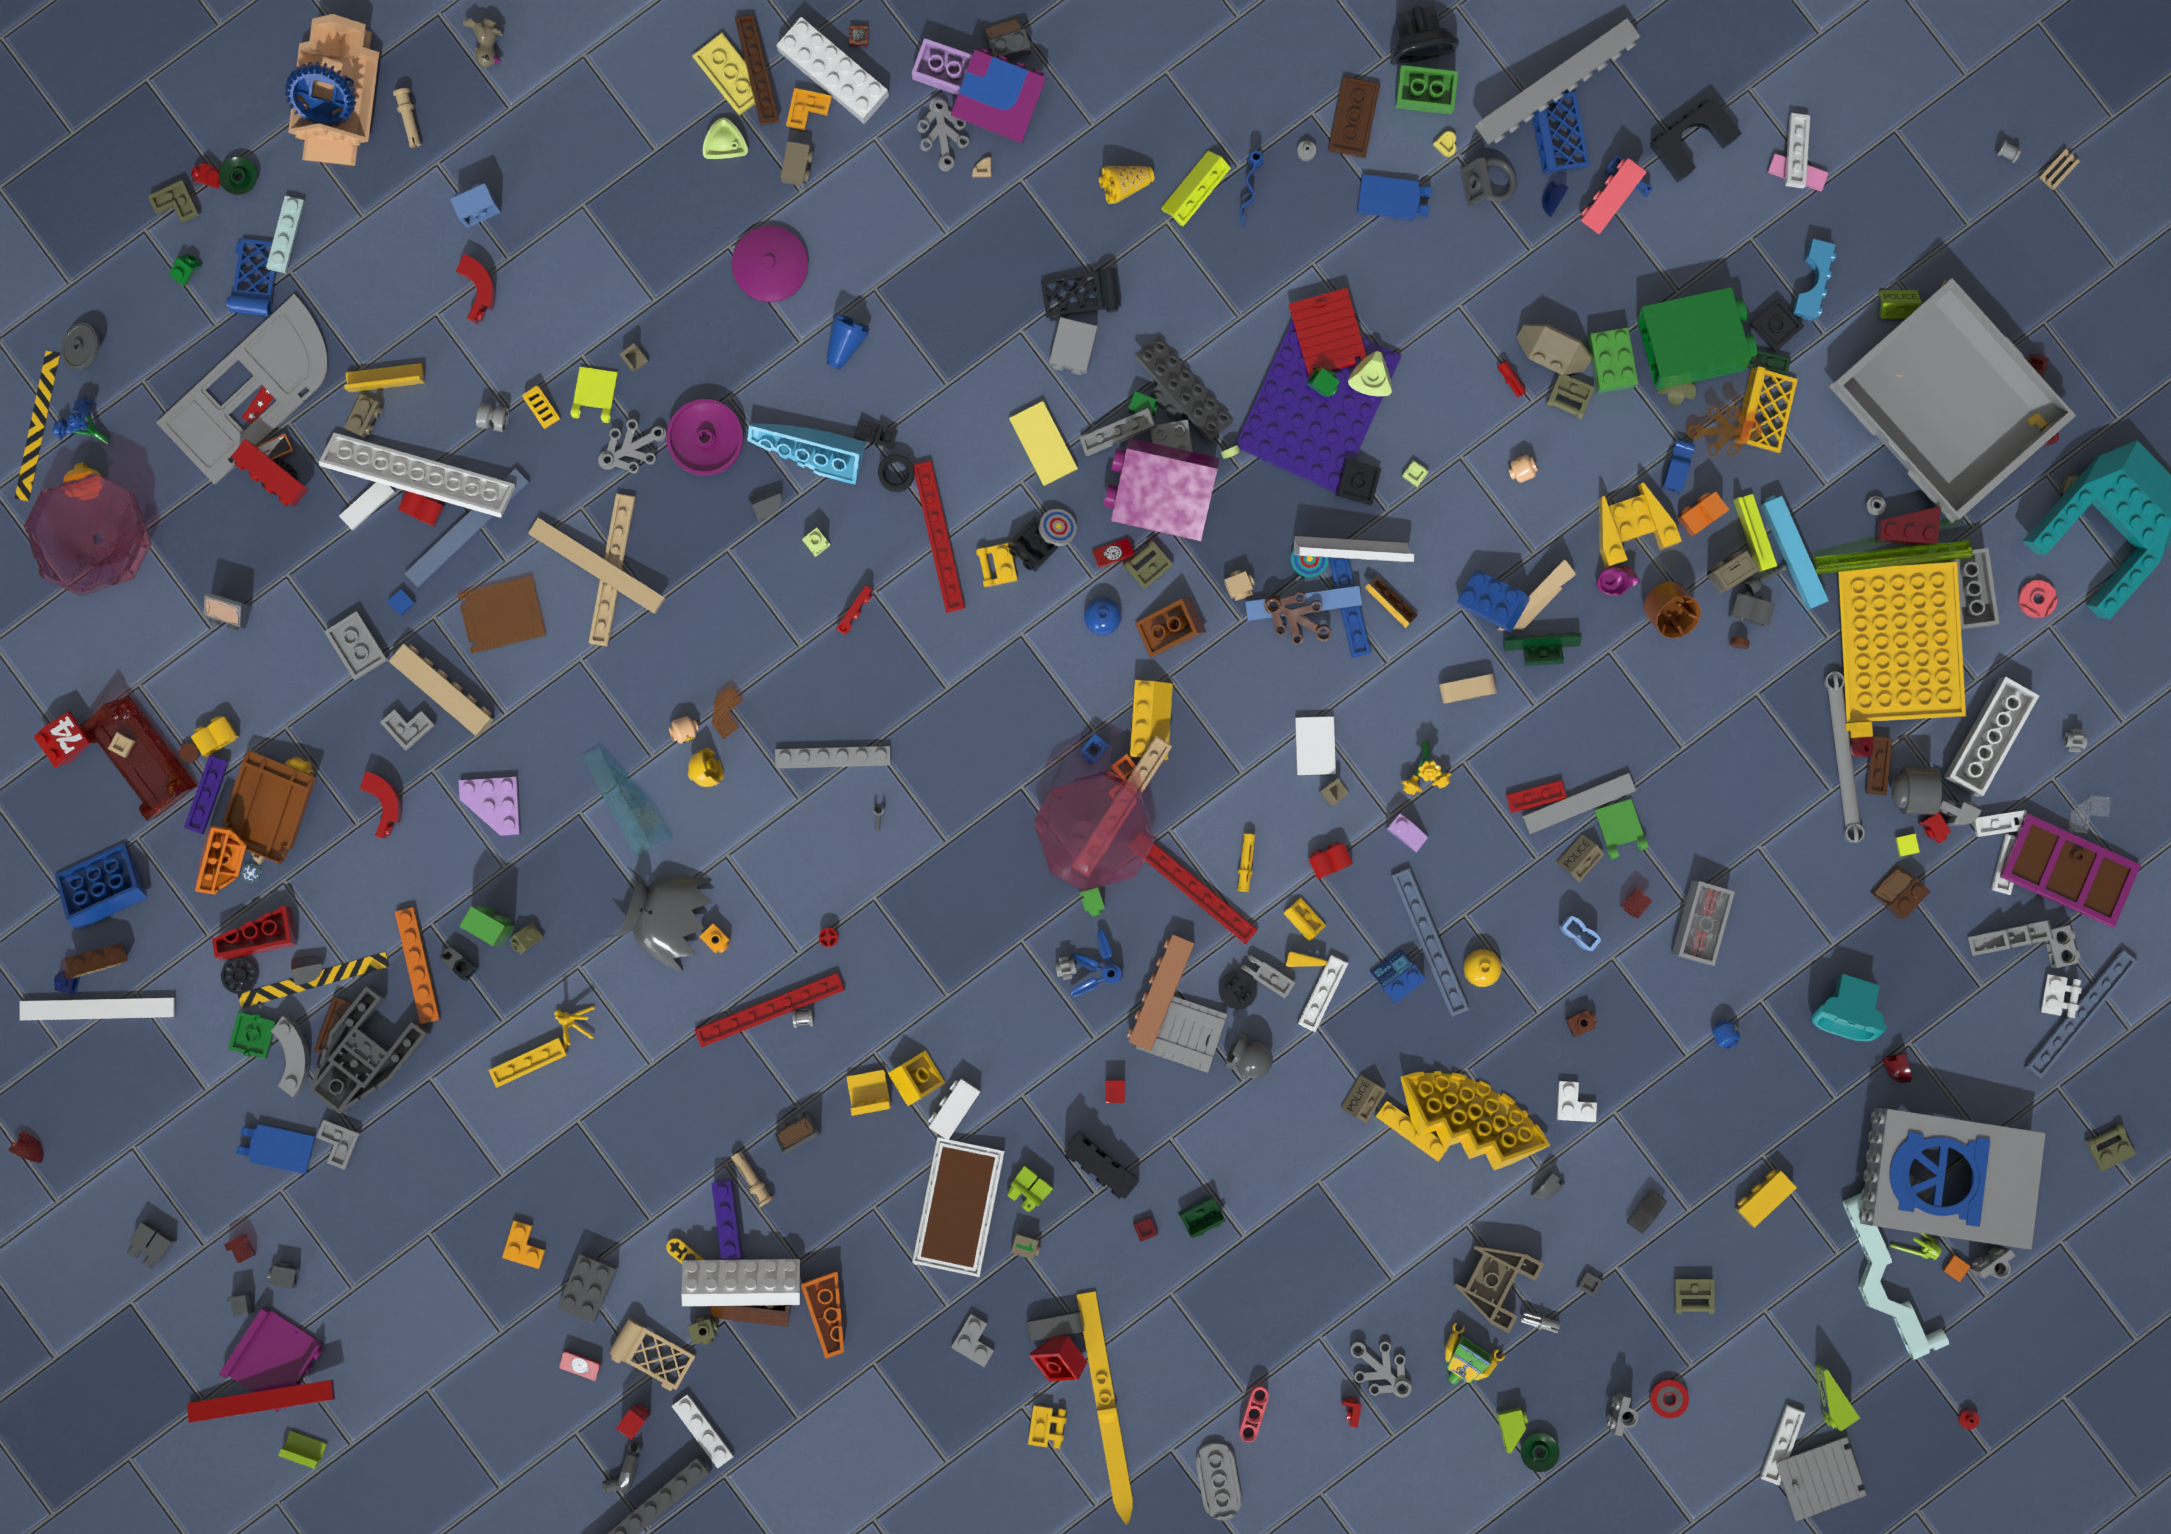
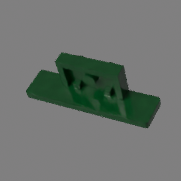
(1542, 648)

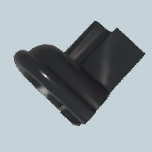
(1421, 36)

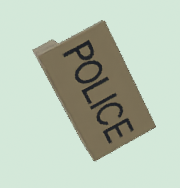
(1581, 858)
(1363, 1099)

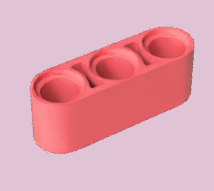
(1253, 1403)

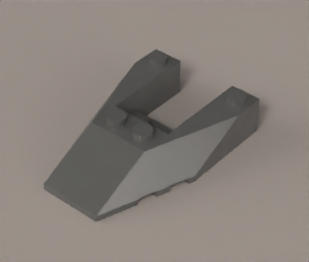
(355, 1063)

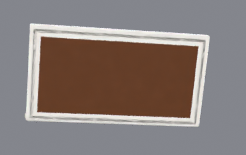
(958, 1206)

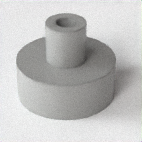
(1306, 155)

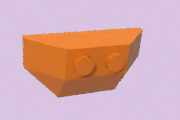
(219, 860)

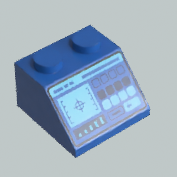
(1398, 976)

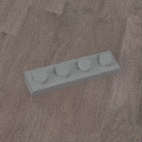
(1117, 432)

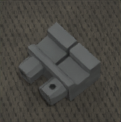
(151, 1242)

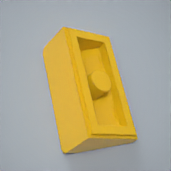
(1304, 919)

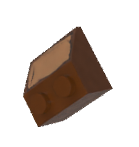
(1900, 892)

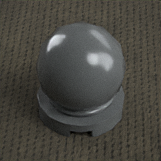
(1251, 1058)

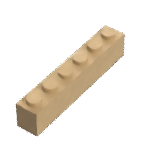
(441, 690)

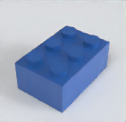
(1493, 600)

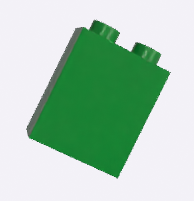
(1695, 338)

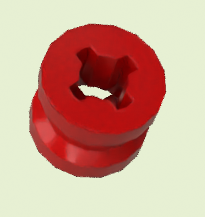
(825, 937)

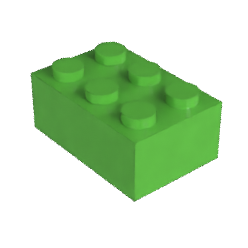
(1426, 89)
(1612, 360)
(487, 925)

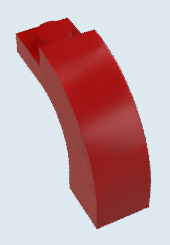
(484, 285)
(389, 800)

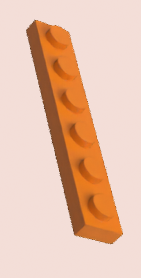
(417, 965)

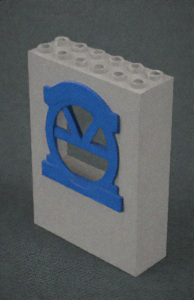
(2003, 1181)

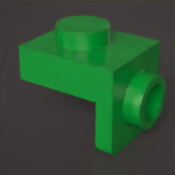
(184, 268)

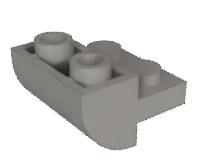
(1959, 813)

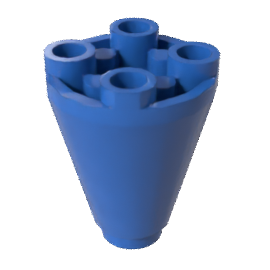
(844, 340)

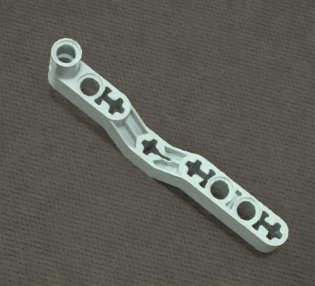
(1874, 1295)

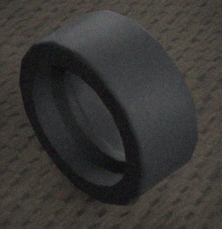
(896, 487)

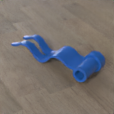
(1255, 164)

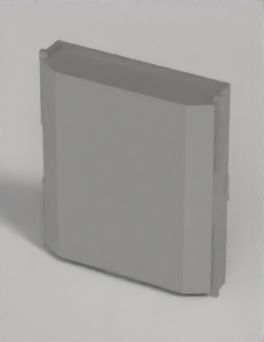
(1958, 407)

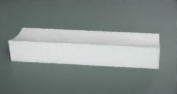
(1352, 549)

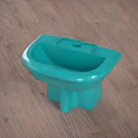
(1851, 1011)

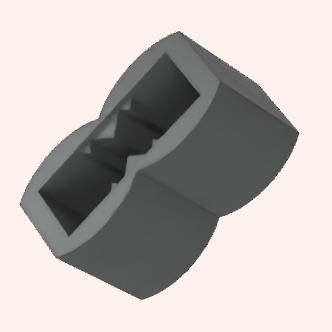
(1751, 609)

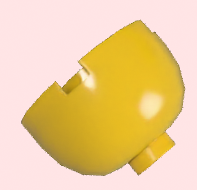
(704, 768)
(1482, 967)

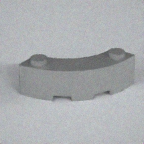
(296, 1054)

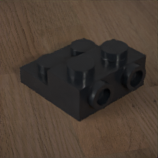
(1031, 547)

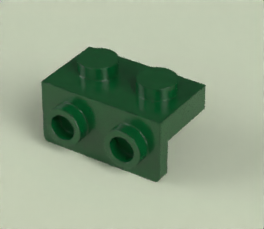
(1202, 1216)

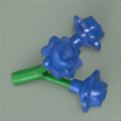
(77, 421)

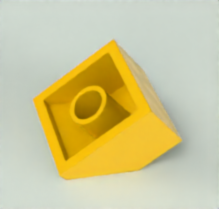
(916, 1078)

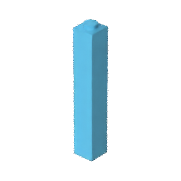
(1794, 552)

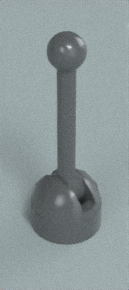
(1754, 585)

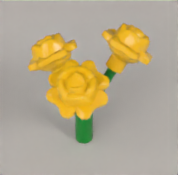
(1428, 771)

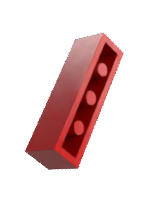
(266, 470)

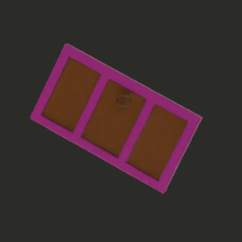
(2070, 870)

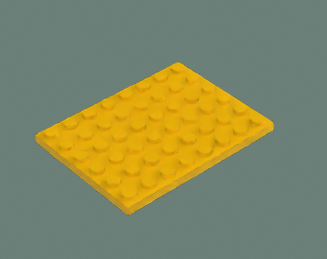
(1902, 642)

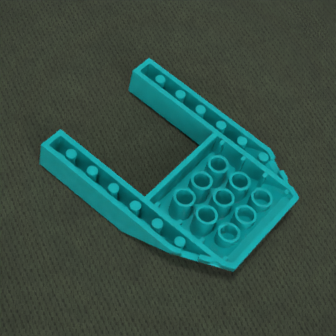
(2135, 498)

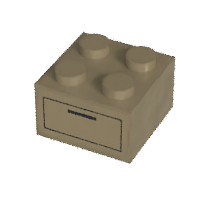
(1738, 568)

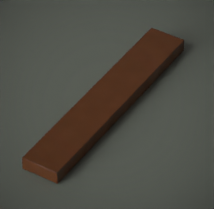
(756, 70)

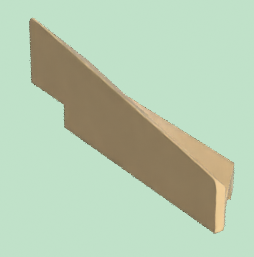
(1544, 594)

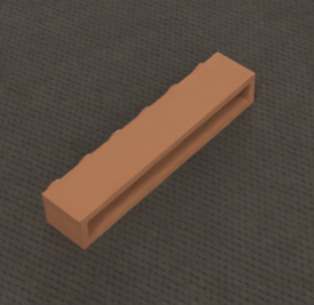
(1161, 993)

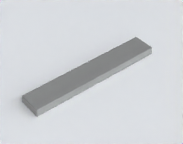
(1579, 803)

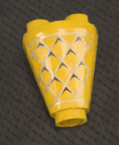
(1124, 181)

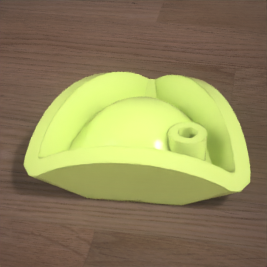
(724, 141)
(1371, 376)

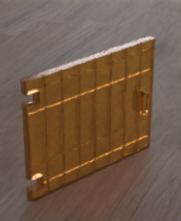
(501, 614)

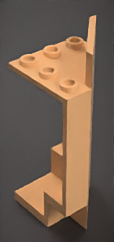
(347, 48)

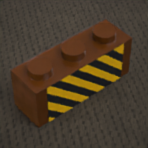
(94, 961)

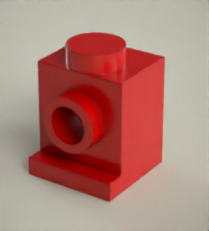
(1935, 827)

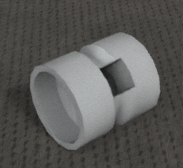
(492, 417)

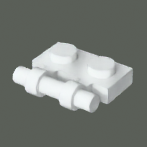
(2054, 996)

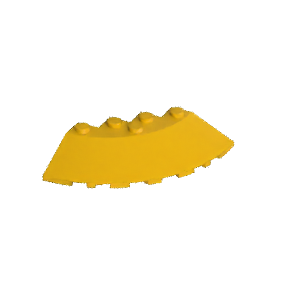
(1471, 1115)

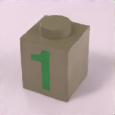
(1025, 1246)

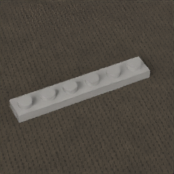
(833, 757)

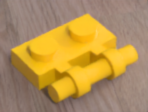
(1040, 1426)

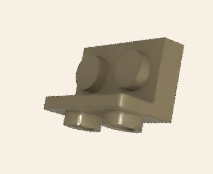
(363, 416)

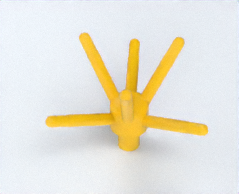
(567, 1021)

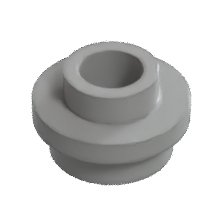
(1870, 505)

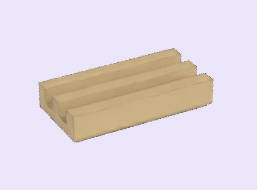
(2070, 158)

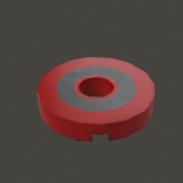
(1680, 1401)

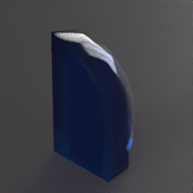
(1552, 197)

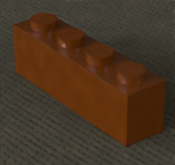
(761, 1314)

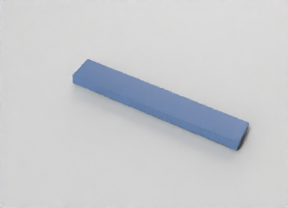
(1330, 600)

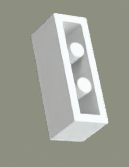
(953, 1108)

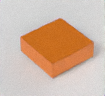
(1956, 1268)

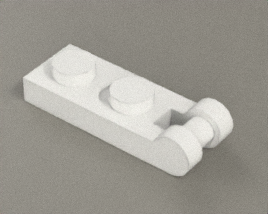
(1998, 823)

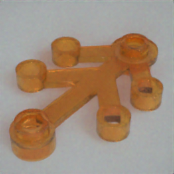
(1727, 431)

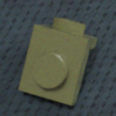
(526, 938)

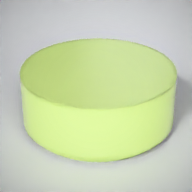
(1230, 452)

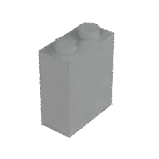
(1073, 346)

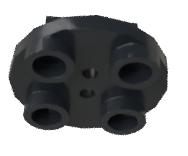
(1244, 996)

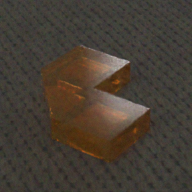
(723, 704)

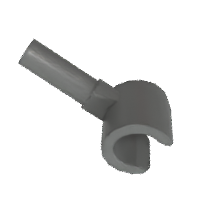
(878, 812)

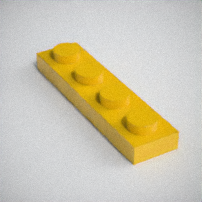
(527, 1062)
(1404, 1126)

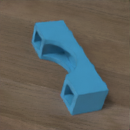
(1819, 257)

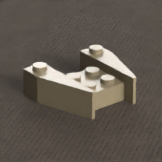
(1493, 1279)

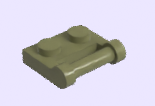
(1573, 390)
(1152, 569)
(2112, 1153)
(1694, 1289)

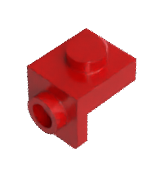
(206, 175)

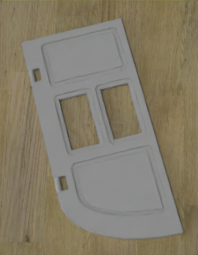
(283, 357)

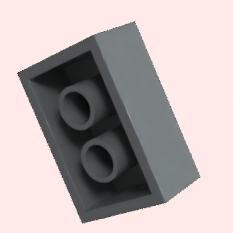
(587, 1287)

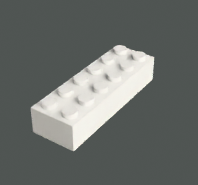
(832, 70)
(1991, 736)
(740, 1282)

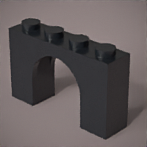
(1708, 116)

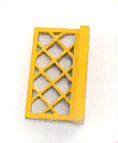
(1751, 402)

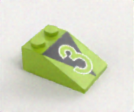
(1833, 1402)

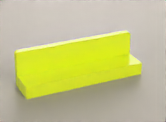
(1196, 187)
(1755, 532)

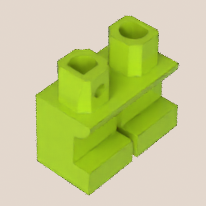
(1021, 1185)

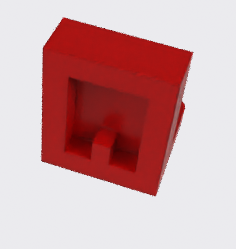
(1354, 1413)

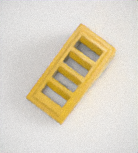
(531, 393)
(1296, 959)

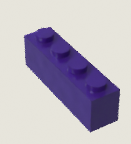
(727, 1219)

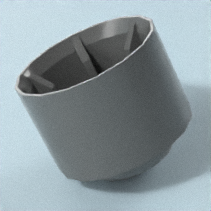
(1917, 790)

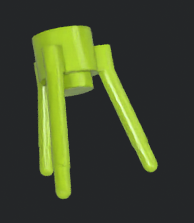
(1930, 1248)

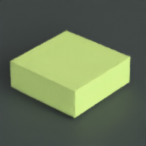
(1415, 473)

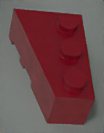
(1910, 529)

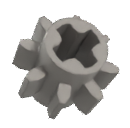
(2075, 740)
(1065, 968)

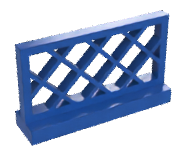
(1544, 138)

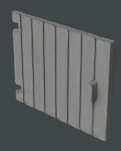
(1185, 1034)
(1822, 1478)

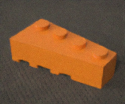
(825, 1310)

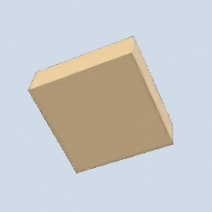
(121, 744)

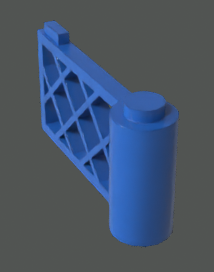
(248, 301)

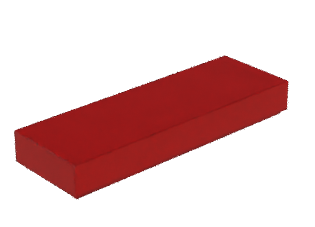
(1536, 796)

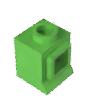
(1092, 901)

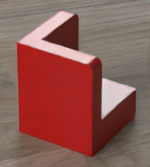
(1115, 1091)

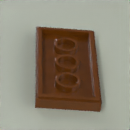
(1354, 117)

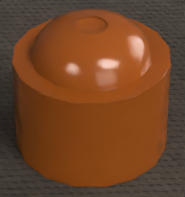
(1672, 610)

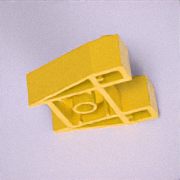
(1632, 520)

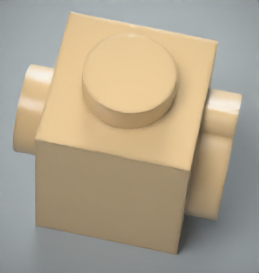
(1239, 585)

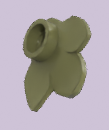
(1677, 393)

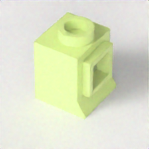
(816, 542)

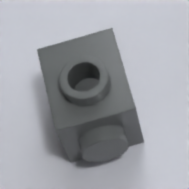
(284, 1275)

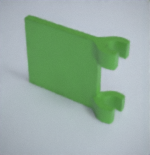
(1619, 826)

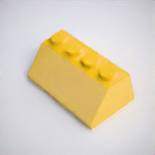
(1150, 715)

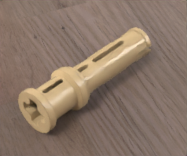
(406, 108)
(756, 1187)

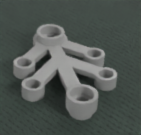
(942, 130)
(629, 448)
(1383, 1372)

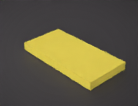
(727, 72)
(1043, 443)

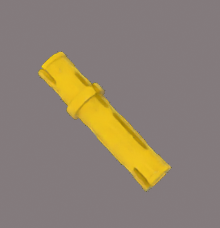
(1246, 863)

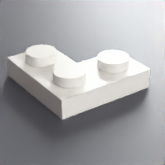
(1570, 1108)

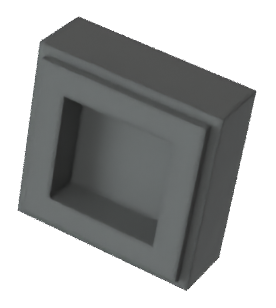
(1590, 1283)

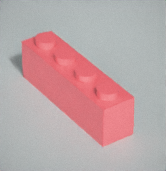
(1614, 195)

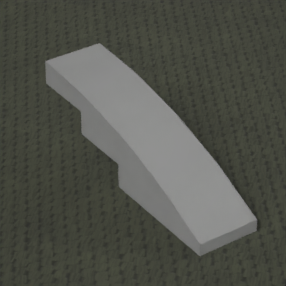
(2010, 937)

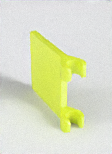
(596, 390)

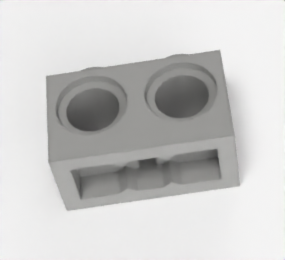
(2055, 948)

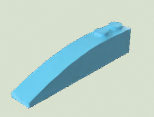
(819, 450)

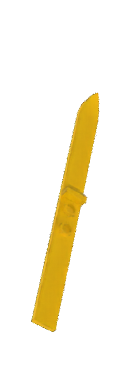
(1106, 1405)

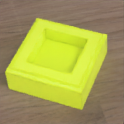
(1907, 845)

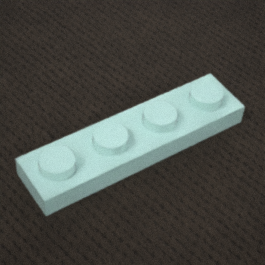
(285, 234)

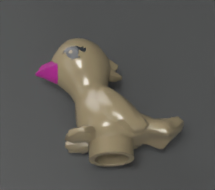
(486, 35)

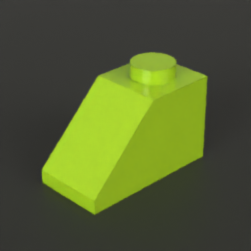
(1512, 1427)

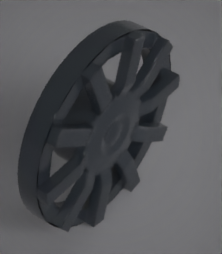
(239, 975)

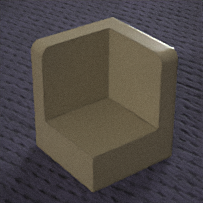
(634, 358)
(1334, 792)

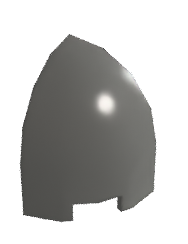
(765, 503)
(305, 969)
(1548, 1187)

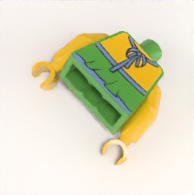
(1467, 1359)

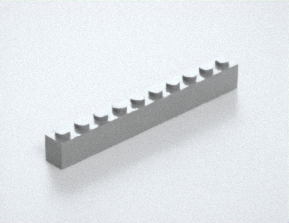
(1558, 81)

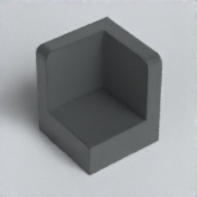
(241, 1304)

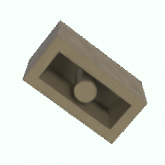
(796, 164)

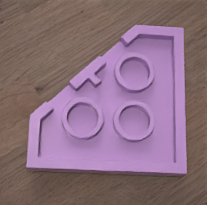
(494, 802)

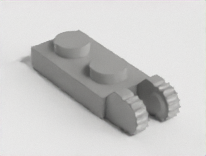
(1270, 977)

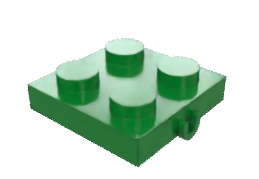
(252, 1035)

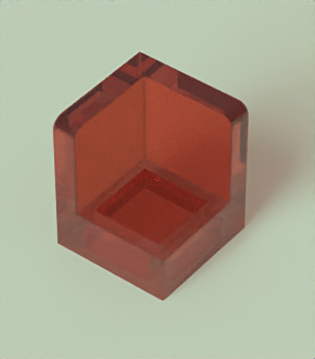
(1636, 903)
(241, 1248)

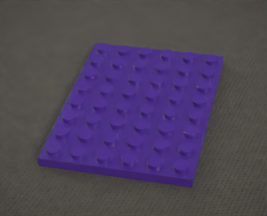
(1300, 427)

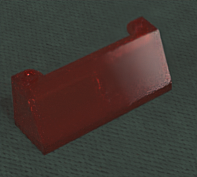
(150, 765)

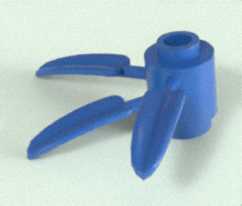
(1093, 965)

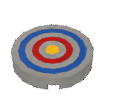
(1057, 527)

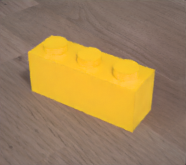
(1765, 1197)

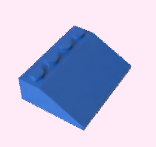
(100, 886)

